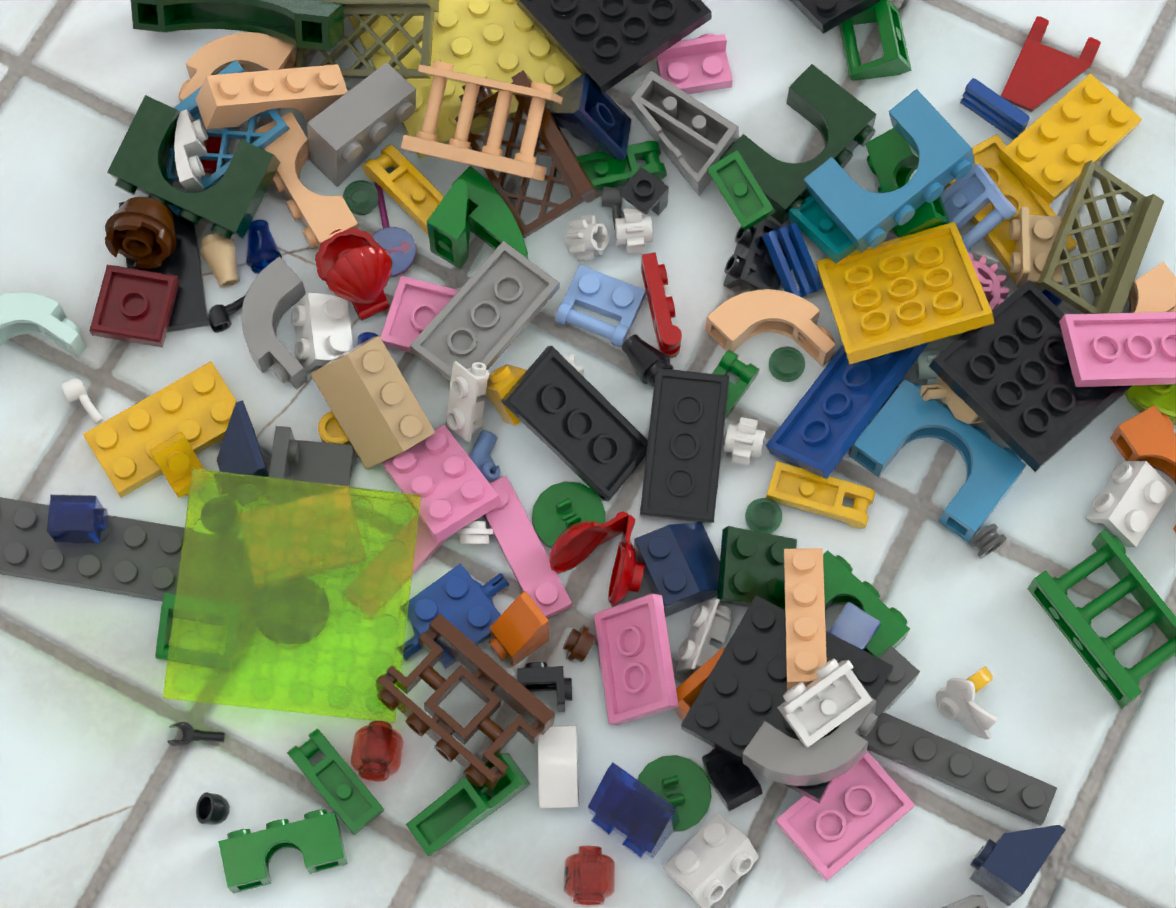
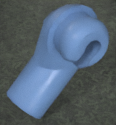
(481, 455)

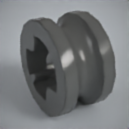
(987, 540)

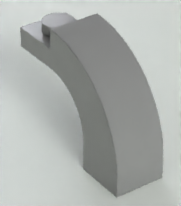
(265, 303)
(791, 763)

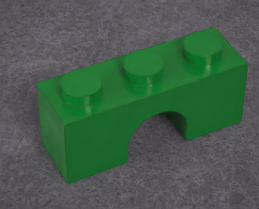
(893, 164)
(844, 587)
(248, 854)

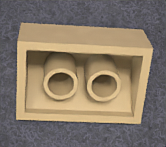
(372, 402)

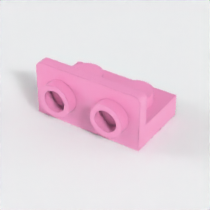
(696, 64)

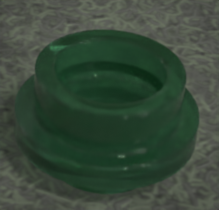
(361, 197)
(786, 364)
(763, 515)

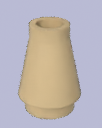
(221, 259)

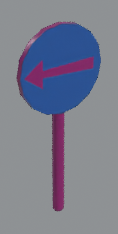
(395, 241)

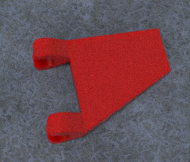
(1044, 70)

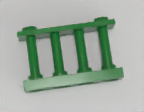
(1076, 621)

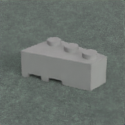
(359, 122)
(684, 128)

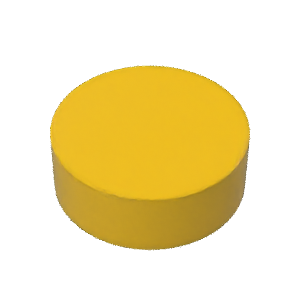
(331, 431)
(981, 678)

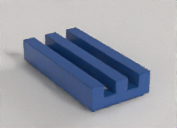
(994, 109)
(797, 260)

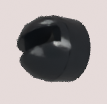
(212, 809)

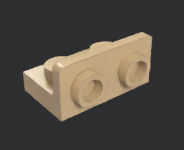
(1033, 242)

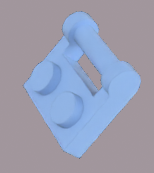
(969, 197)
(604, 296)

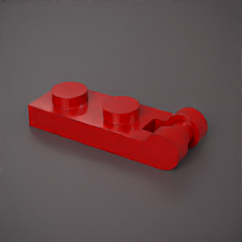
(660, 306)

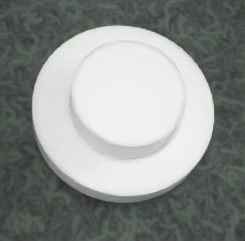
(474, 533)

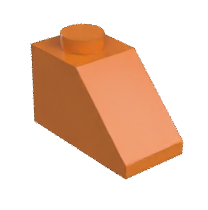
(519, 630)

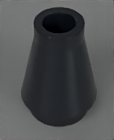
(645, 358)

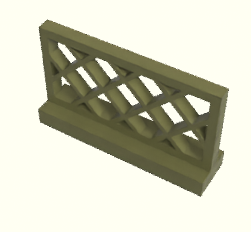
(374, 10)
(1127, 252)

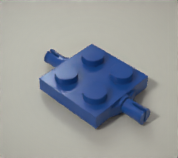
(461, 602)

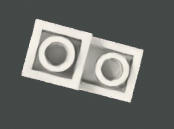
(188, 148)
(558, 767)

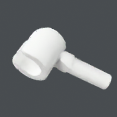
(75, 390)

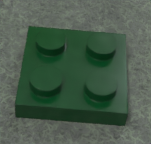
(752, 566)

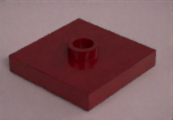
(134, 305)

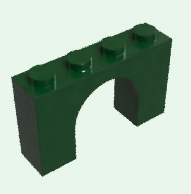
(837, 116)
(226, 206)

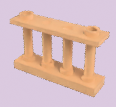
(491, 154)

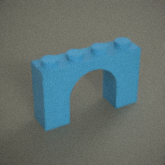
(869, 215)
(988, 466)

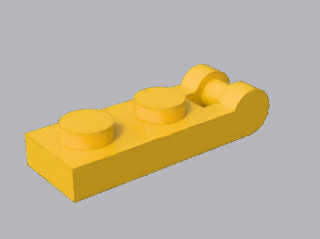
(404, 184)
(819, 495)

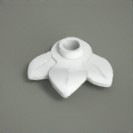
(957, 704)

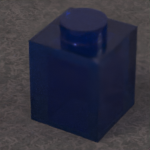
(76, 518)

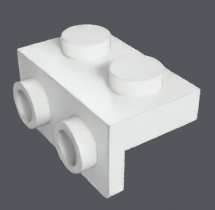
(321, 329)
(1130, 501)
(824, 702)
(712, 861)

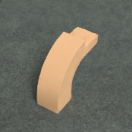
(250, 50)
(770, 312)

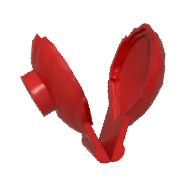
(355, 270)
(584, 537)

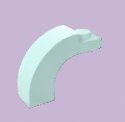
(38, 315)

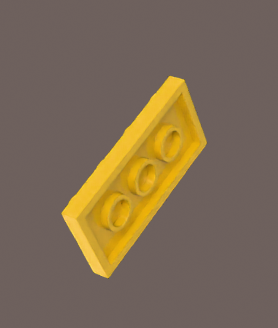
(1068, 135)
(1015, 191)
(193, 405)

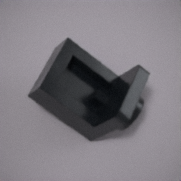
(646, 192)
(540, 677)
(730, 779)

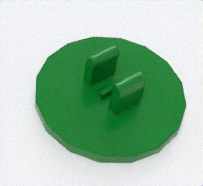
(562, 507)
(681, 785)

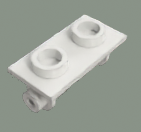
(464, 409)
(708, 623)

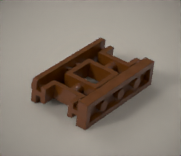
(483, 680)

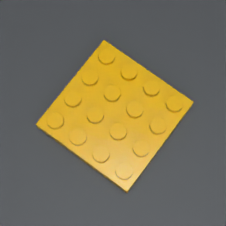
(904, 293)

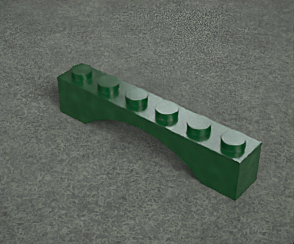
(298, 22)

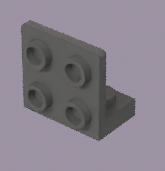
(309, 460)

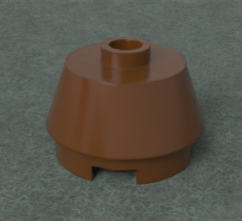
(142, 232)

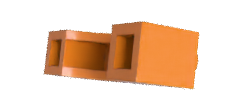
(1148, 439)

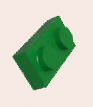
(741, 190)

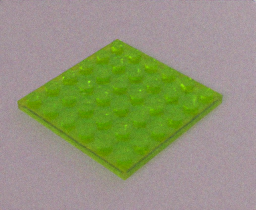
(291, 595)

